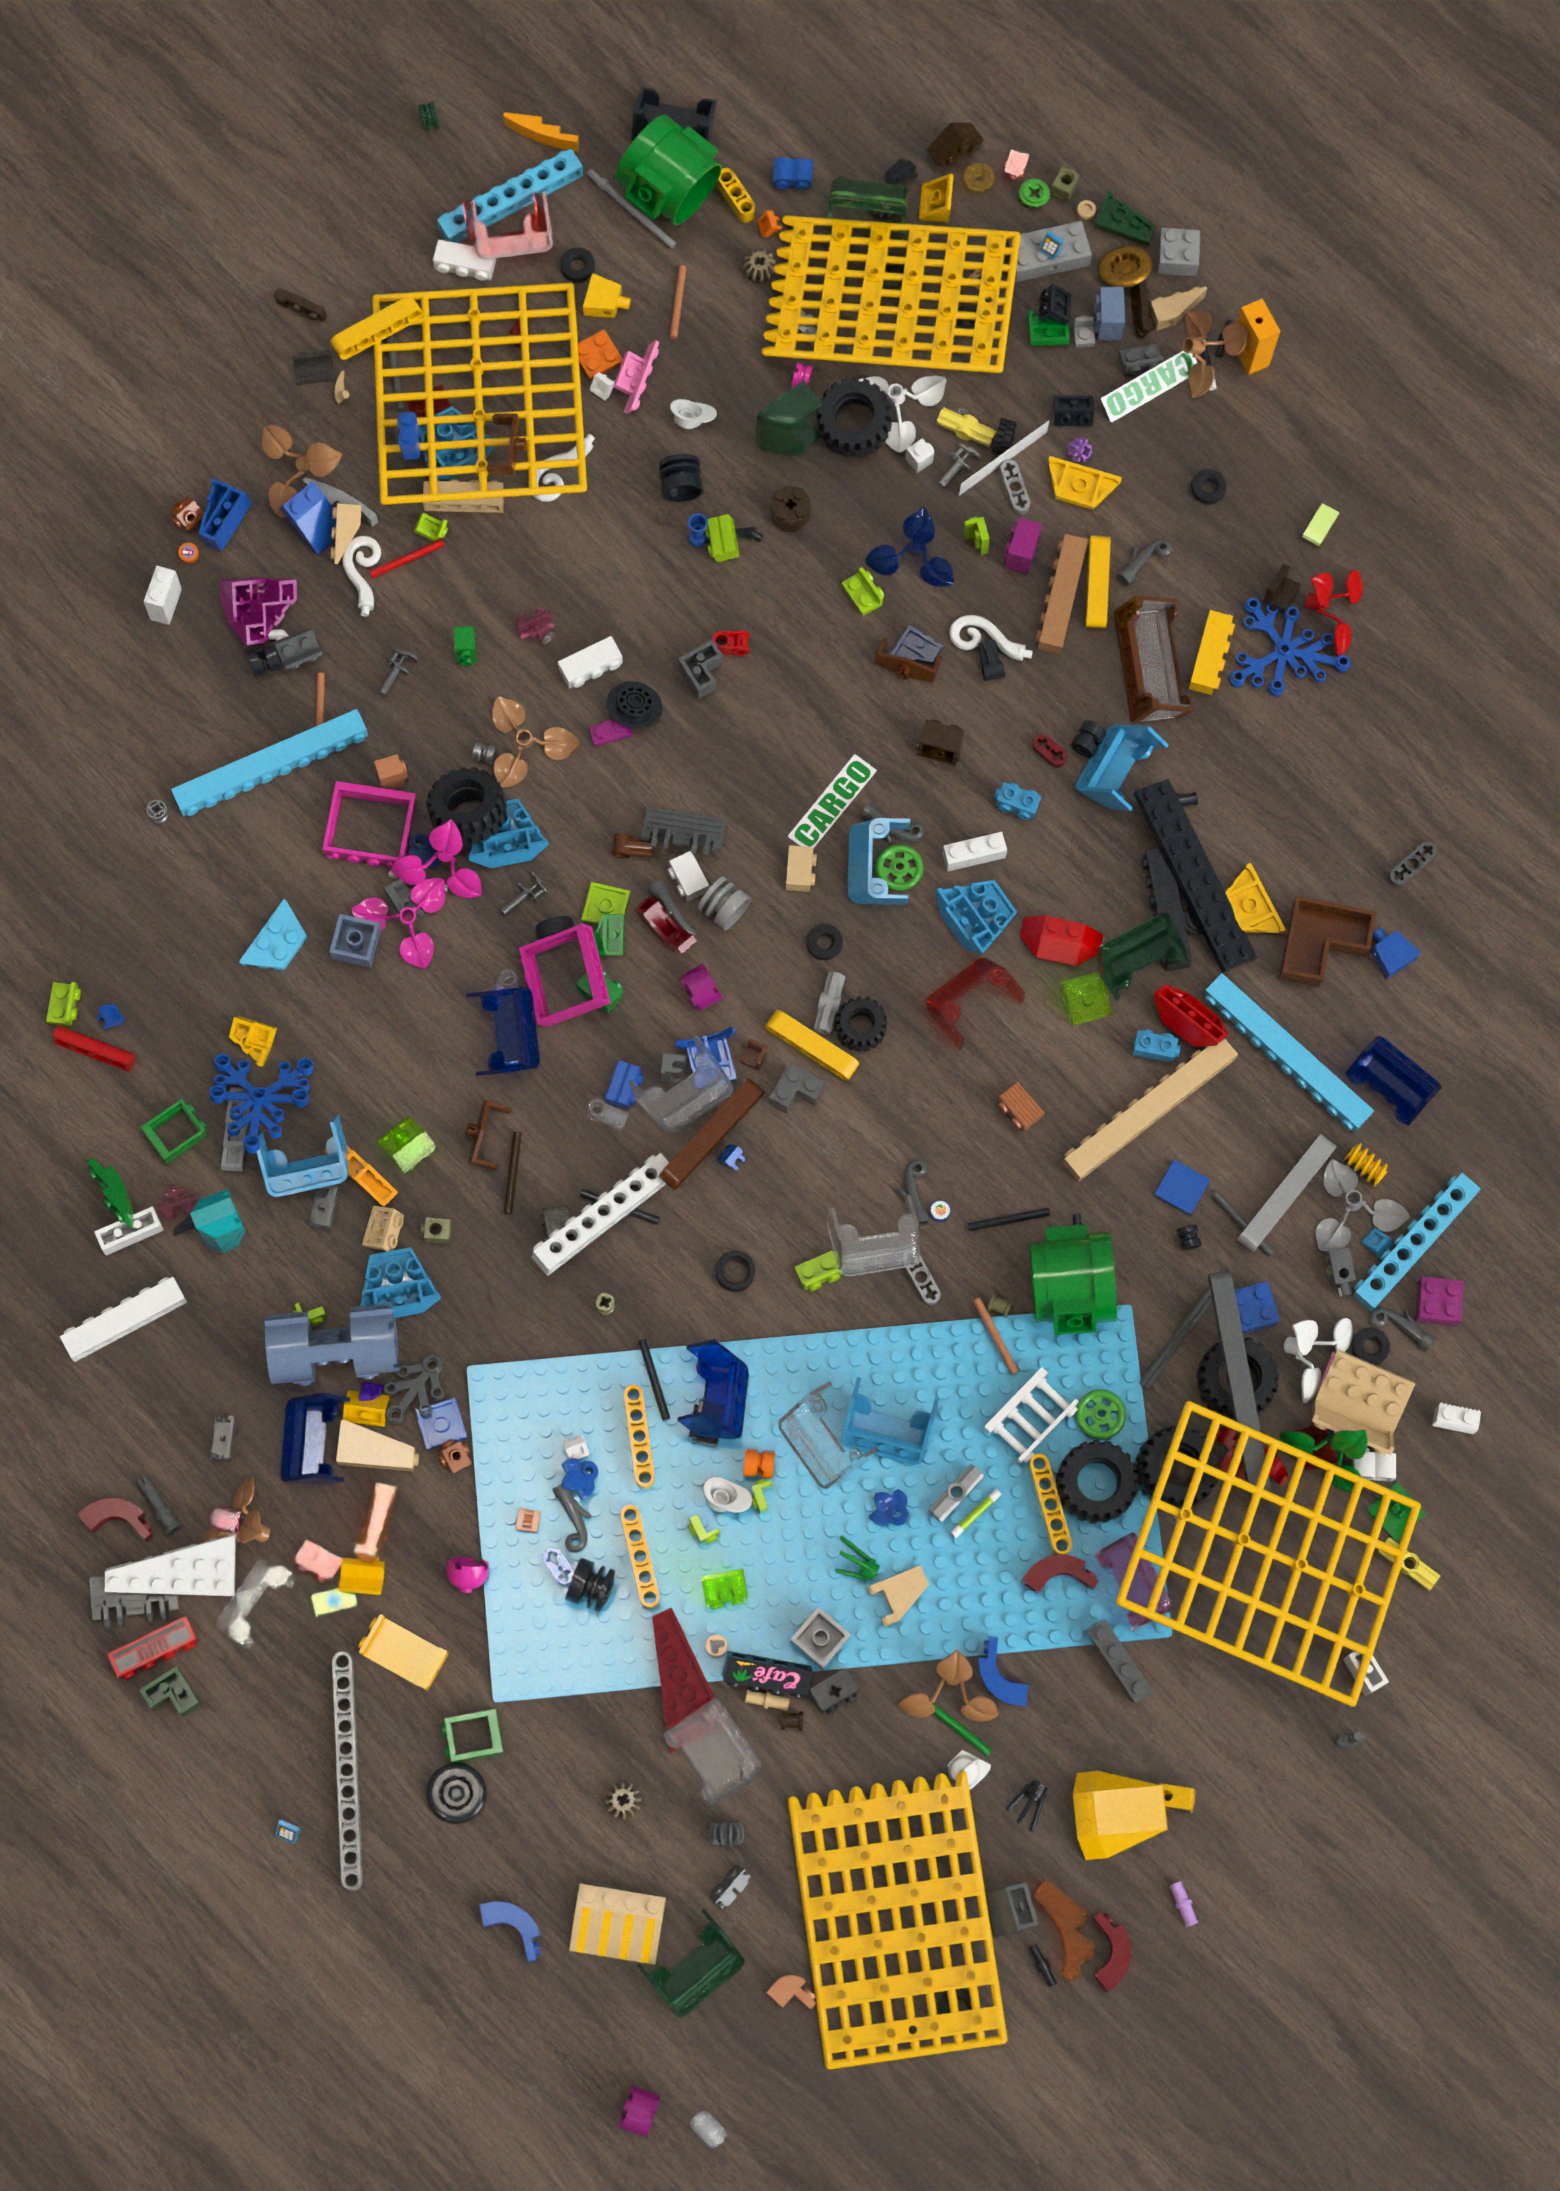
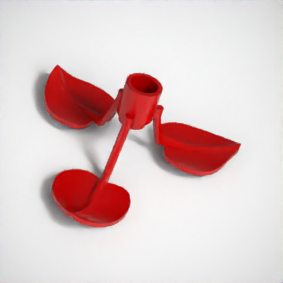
(1320, 600)

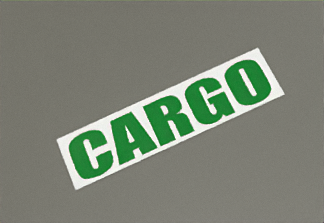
(1148, 385)
(832, 802)

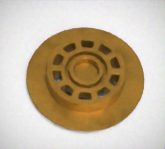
(1125, 266)

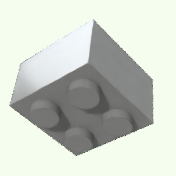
(1178, 251)
(820, 1638)

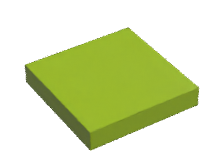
(604, 900)

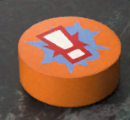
(188, 553)

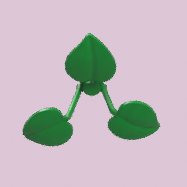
(1350, 1442)

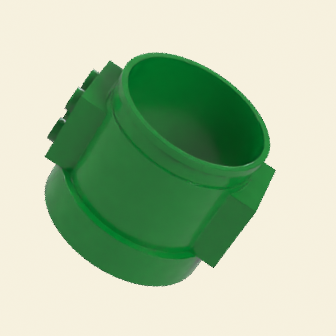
(668, 170)
(1073, 1279)

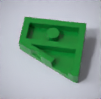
(1048, 332)
(610, 935)

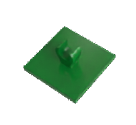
(1396, 1514)

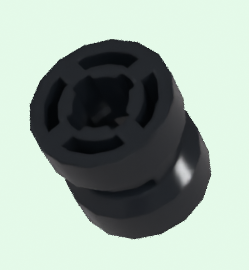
(1189, 1237)

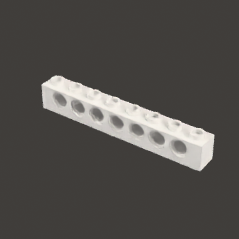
(584, 1236)

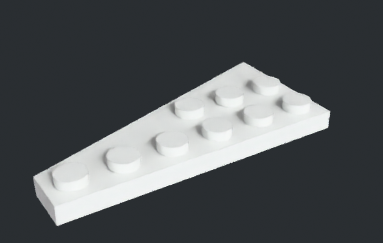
(187, 1570)

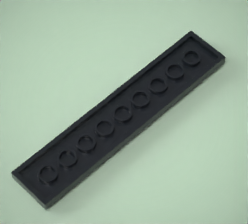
(1195, 875)

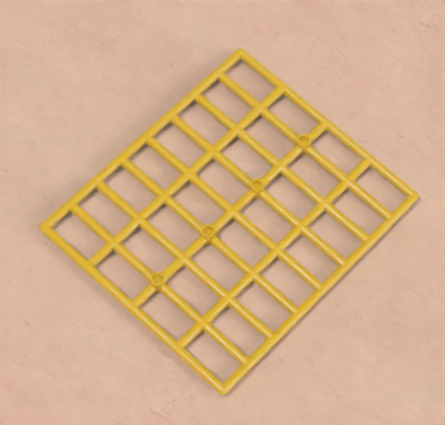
(479, 416)
(1296, 1565)

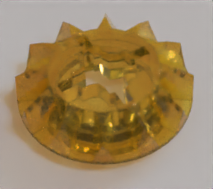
(978, 170)

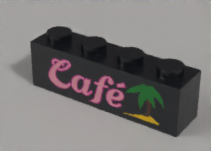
(767, 1673)

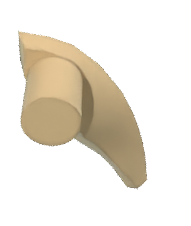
(340, 392)

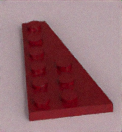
(680, 1674)

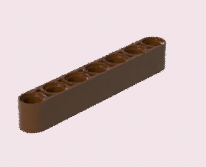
(711, 1134)

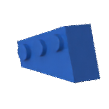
(223, 514)

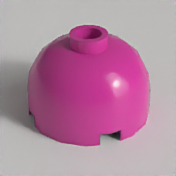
(466, 1573)

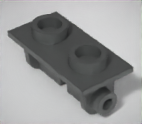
(735, 1878)

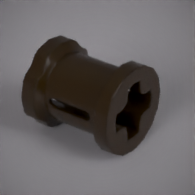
(792, 1720)

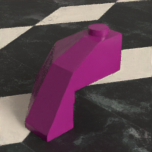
(256, 605)

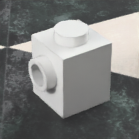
(920, 455)

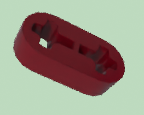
(1052, 747)

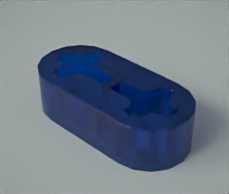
(555, 1569)

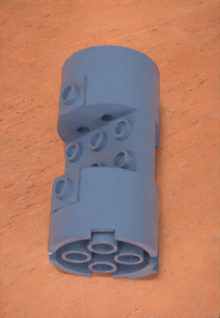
(295, 1347)

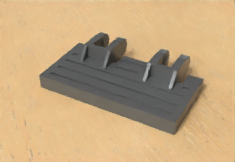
(683, 829)
(132, 1601)

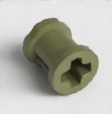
(999, 1305)
(602, 1309)

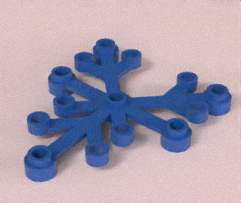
(1307, 655)
(259, 1096)

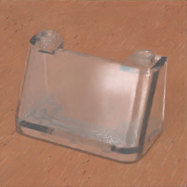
(263, 1574)
(715, 1750)

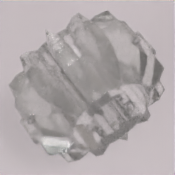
(708, 2129)

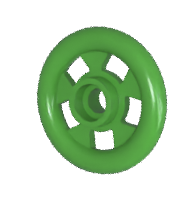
(909, 854)
(1094, 1431)

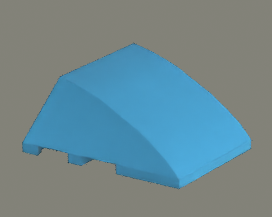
(454, 432)
(514, 843)
(975, 913)
(399, 1280)

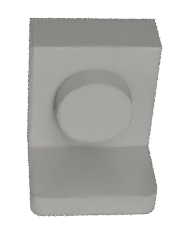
(1084, 331)

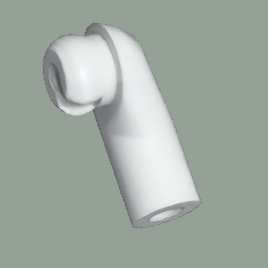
(277, 634)

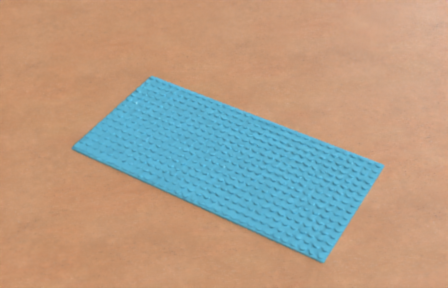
(792, 1550)

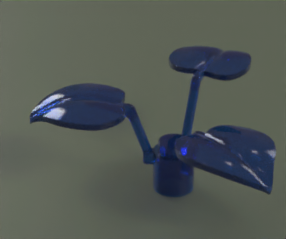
(921, 530)

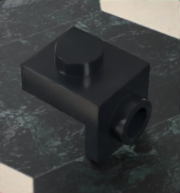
(901, 172)

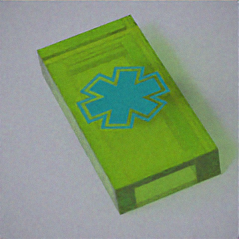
(333, 1601)

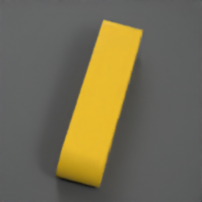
(376, 327)
(1098, 581)
(812, 1045)
(635, 1427)
(1050, 1494)
(640, 1546)

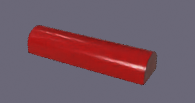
(94, 1048)

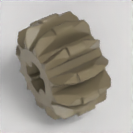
(759, 265)
(620, 1793)

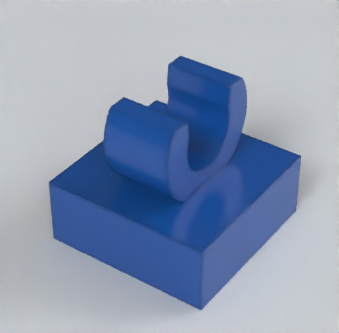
(110, 1015)
(730, 1155)

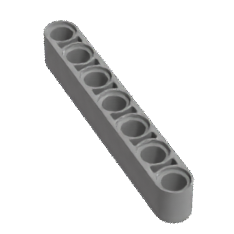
(1287, 1193)

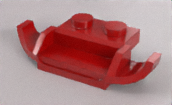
(1229, 1438)

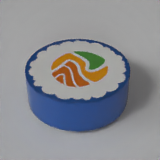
(940, 1211)

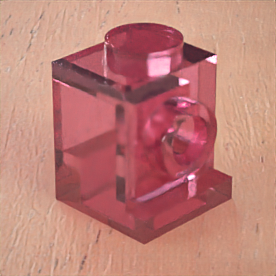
(226, 1519)

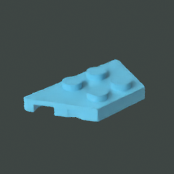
(276, 941)

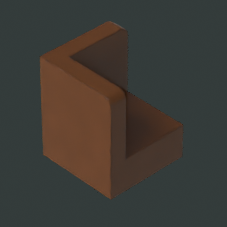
(754, 1054)

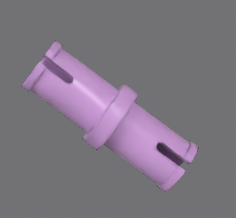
(1183, 1904)

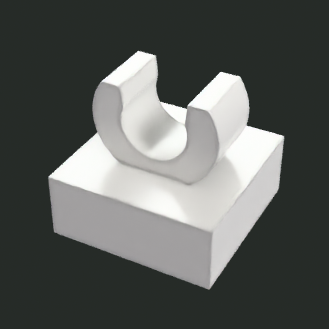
(602, 386)
(576, 1448)

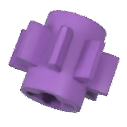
(1079, 449)

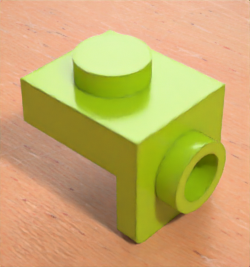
(431, 527)
(316, 1315)
(758, 1498)
(697, 1528)

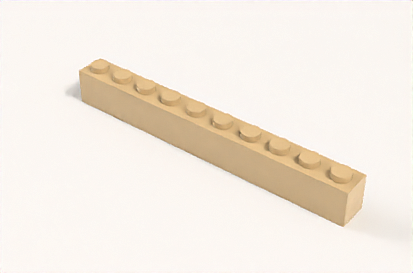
(1148, 1109)

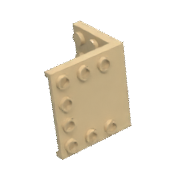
(1360, 1398)

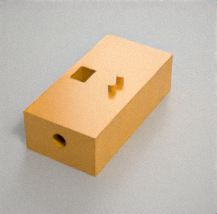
(1261, 336)

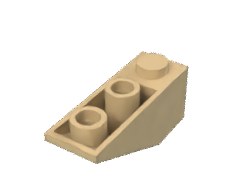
(1170, 310)
(347, 523)

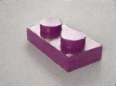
(608, 732)

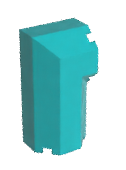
(218, 1222)

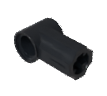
(991, 665)

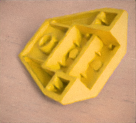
(1116, 1812)

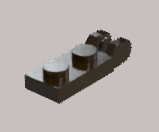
(300, 304)
(1141, 310)

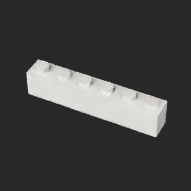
(123, 1319)

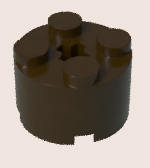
(792, 498)

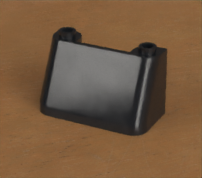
(649, 108)

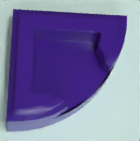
(370, 1391)

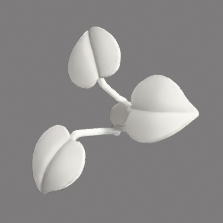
(929, 393)
(1306, 1332)

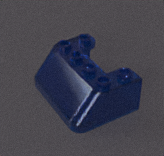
(1395, 1077)

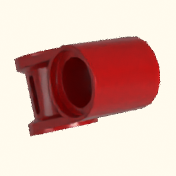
(732, 641)

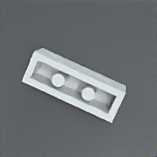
(462, 260)
(590, 662)
(974, 851)
(120, 1235)

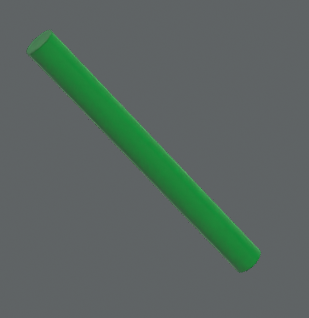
(962, 1730)

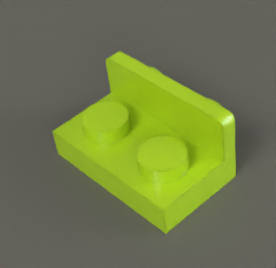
(976, 529)
(863, 592)
(63, 1003)
(818, 1271)

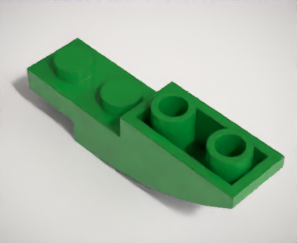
(113, 1190)

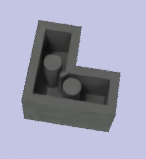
(697, 667)
(795, 1083)

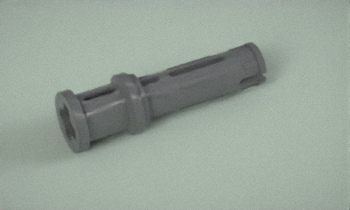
(163, 1512)

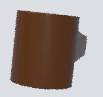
(626, 846)

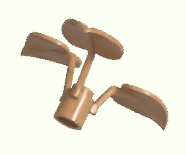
(1198, 325)
(319, 460)
(510, 769)
(251, 1526)
(953, 1670)

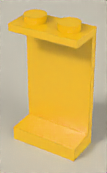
(402, 1652)

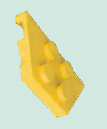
(1080, 483)
(1252, 904)

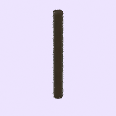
(512, 1173)

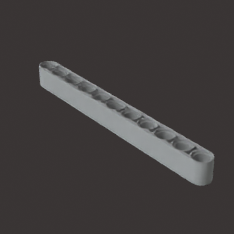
(347, 1781)

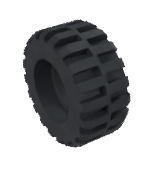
(849, 393)
(463, 786)
(1218, 1397)
(1097, 1453)
(1150, 1470)

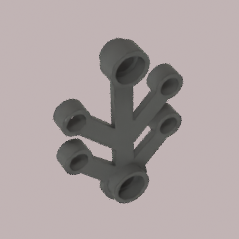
(415, 1387)

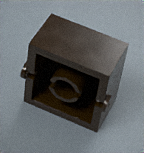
(940, 742)

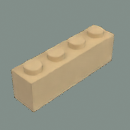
(470, 505)

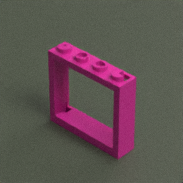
(372, 794)
(592, 965)

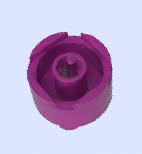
(701, 986)
(639, 2111)

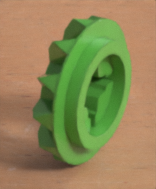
(1034, 185)

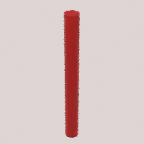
(406, 558)

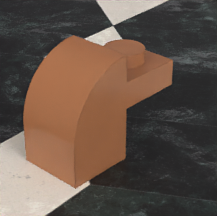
(788, 1986)

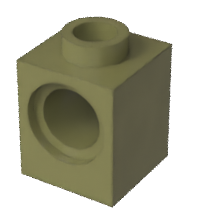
(1061, 190)
(443, 1237)

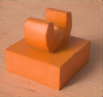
(768, 224)

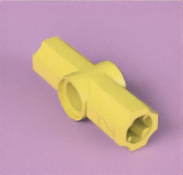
(966, 427)
(1420, 1573)

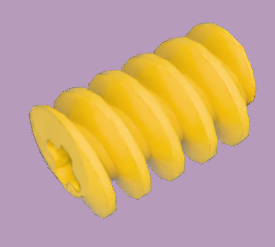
(1366, 1163)

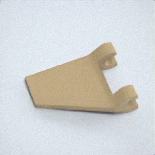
(900, 1592)

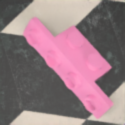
(633, 374)

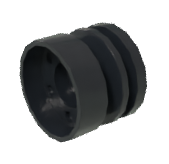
(680, 477)
(590, 1585)

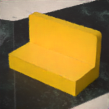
(366, 1412)
(361, 1576)

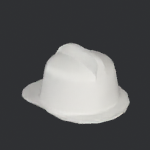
(691, 414)
(726, 1496)
(973, 1766)

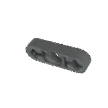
(1412, 856)

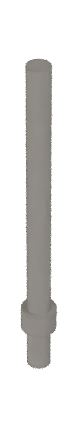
(604, 185)

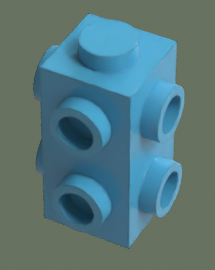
(1017, 800)
(1156, 1046)

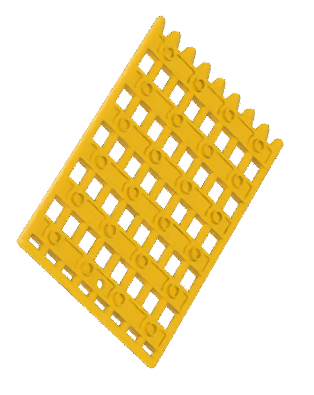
(910, 294)
(964, 1931)

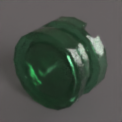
(431, 116)

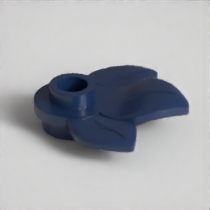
(424, 852)

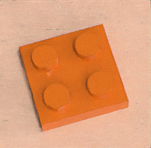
(598, 355)

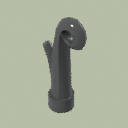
(1137, 560)
(870, 812)
(660, 892)
(911, 1189)
(1407, 1324)
(574, 1511)

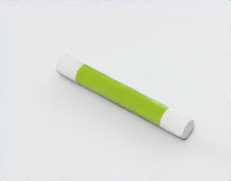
(975, 1513)

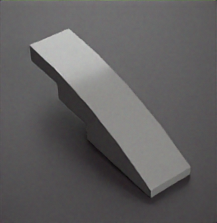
(337, 496)
(233, 1146)

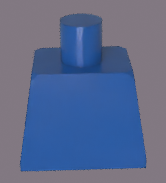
(1393, 952)

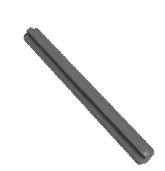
(1176, 1340)

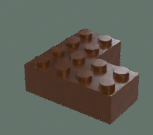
(1321, 927)

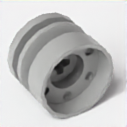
(721, 901)

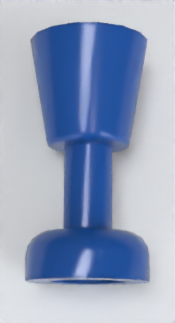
(697, 535)

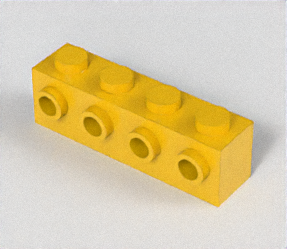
(1211, 651)

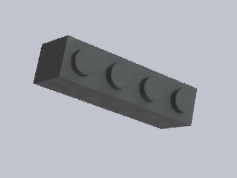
(1118, 1661)

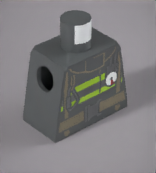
(1339, 1261)

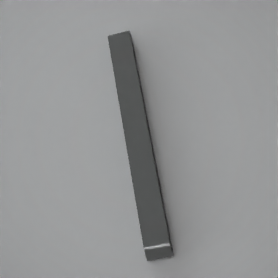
(1237, 1371)

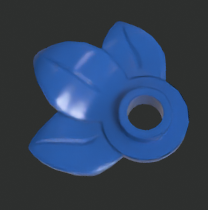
(577, 1477)
(888, 1506)

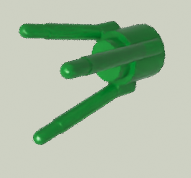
(867, 1567)

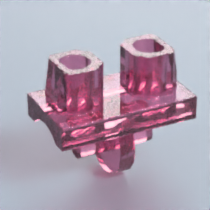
(536, 625)
(168, 1206)

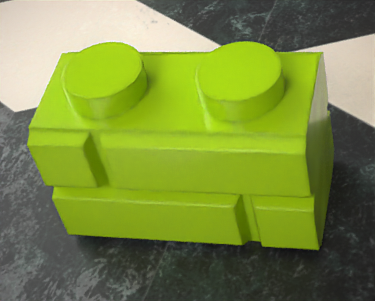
(722, 538)

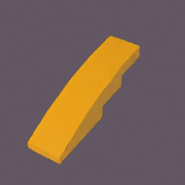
(534, 129)
(368, 1178)

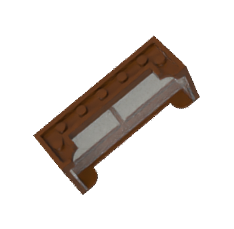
(1150, 659)

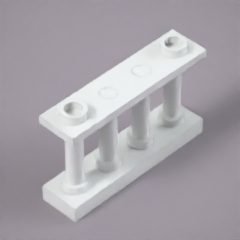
(1024, 1395)

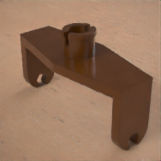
(515, 444)
(905, 666)
(477, 1132)

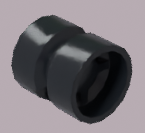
(264, 660)
(1089, 737)

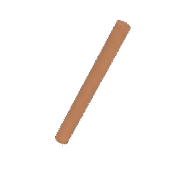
(678, 302)
(320, 682)
(995, 1336)

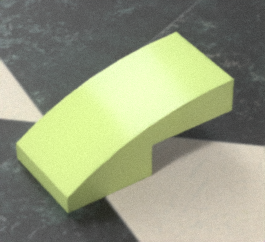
(1320, 524)

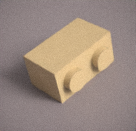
(800, 868)

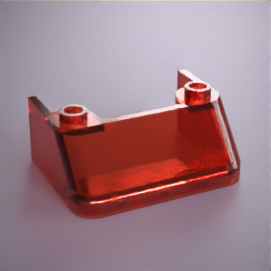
(534, 238)
(943, 1004)

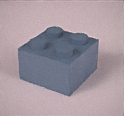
(1109, 313)
(355, 940)

